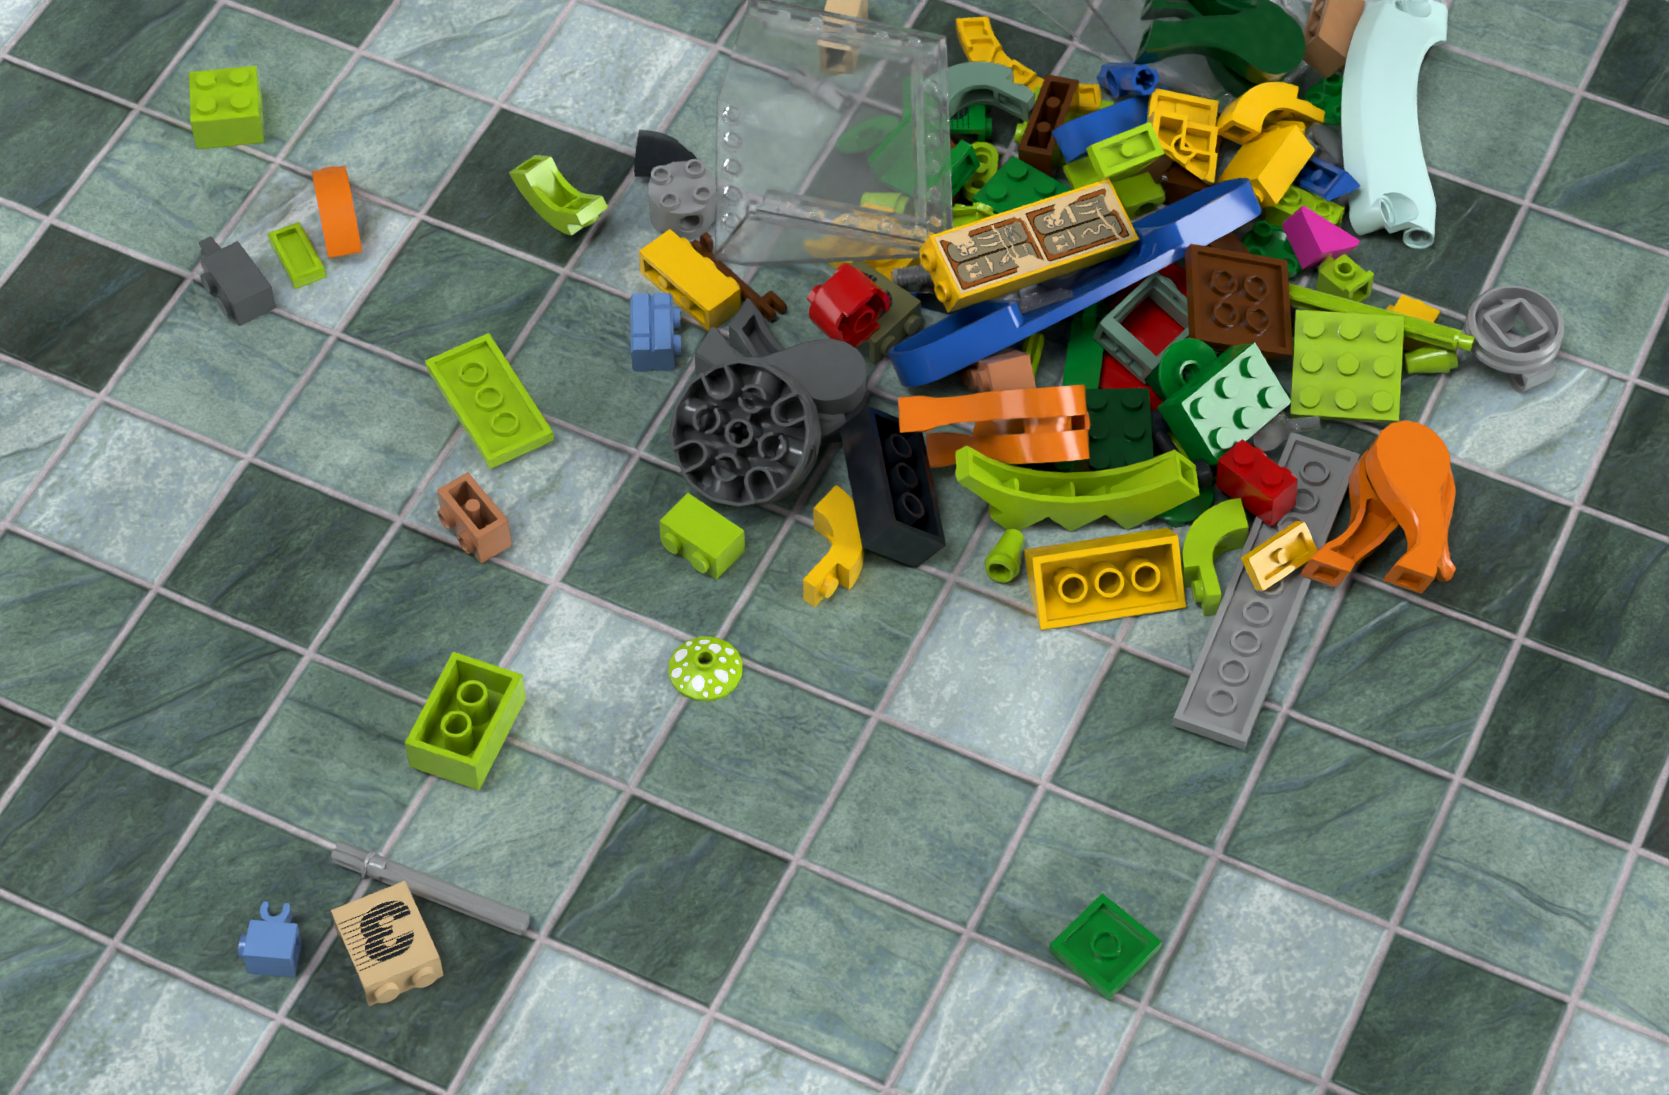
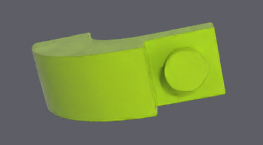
(554, 197)
(1209, 537)

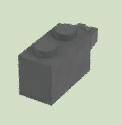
(235, 280)

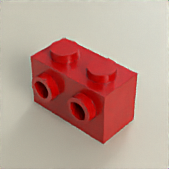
(1259, 481)

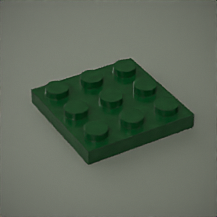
(1117, 433)

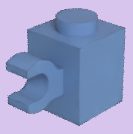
(271, 944)

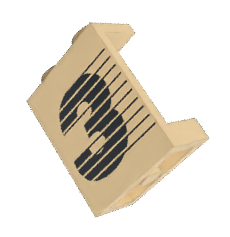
(388, 943)

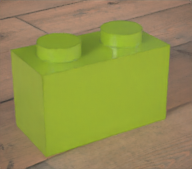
(701, 536)

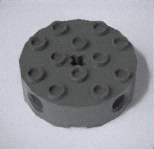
(780, 427)

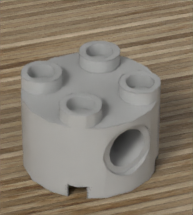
(682, 198)

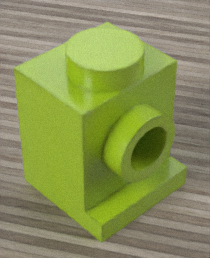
(1344, 279)

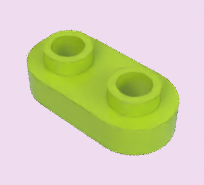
(988, 159)

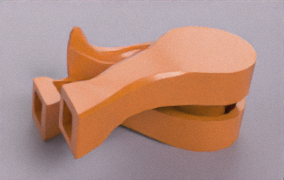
(1008, 426)
(1395, 485)

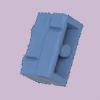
(653, 332)

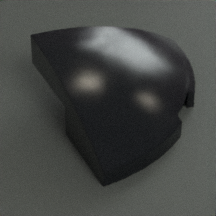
(656, 150)

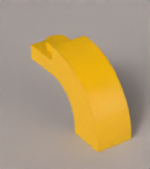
(1266, 101)
(842, 565)

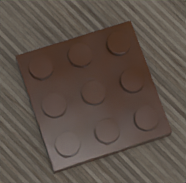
(1238, 300)

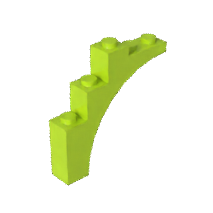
(1074, 499)

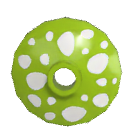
(709, 680)

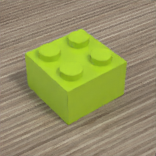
(226, 107)

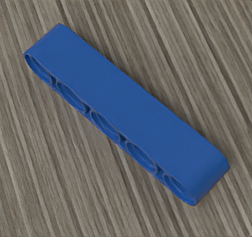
(1100, 125)

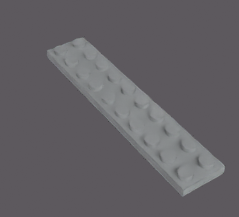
(1256, 624)

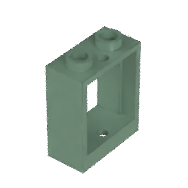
(1122, 343)

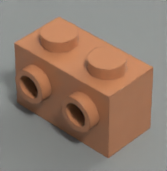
(474, 518)

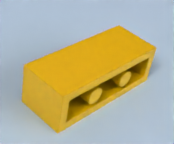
(691, 279)

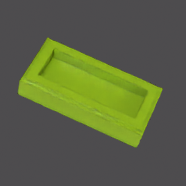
(296, 255)

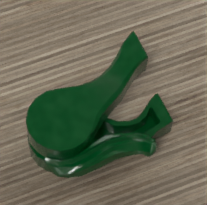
(1240, 39)

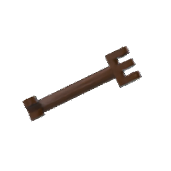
(766, 304)

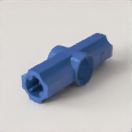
(1127, 79)

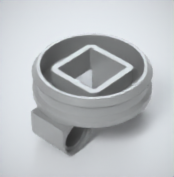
(1528, 359)

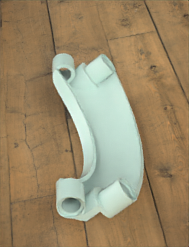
(1382, 121)

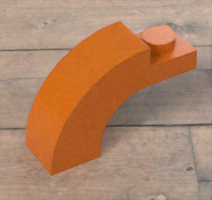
(336, 211)

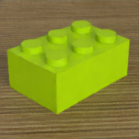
(465, 720)

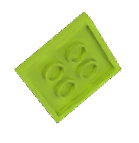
(1347, 366)

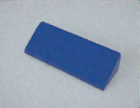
(1325, 179)

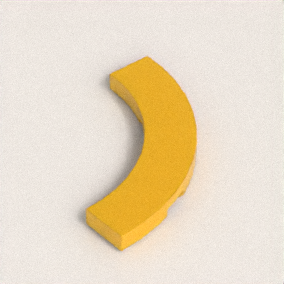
(981, 45)

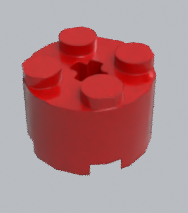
(847, 305)

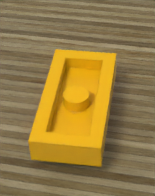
(1279, 555)

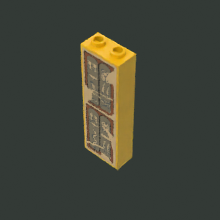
(1027, 245)

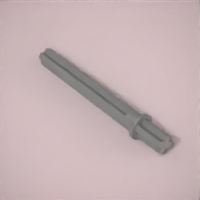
(430, 887)

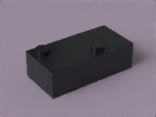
(892, 488)

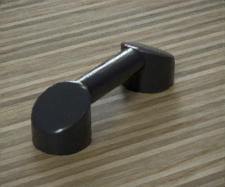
(1160, 434)

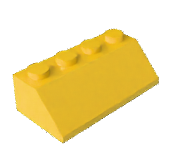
(1105, 578)

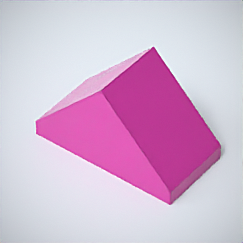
(1316, 238)

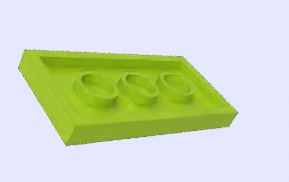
(489, 401)

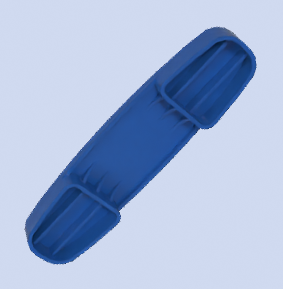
(996, 324)

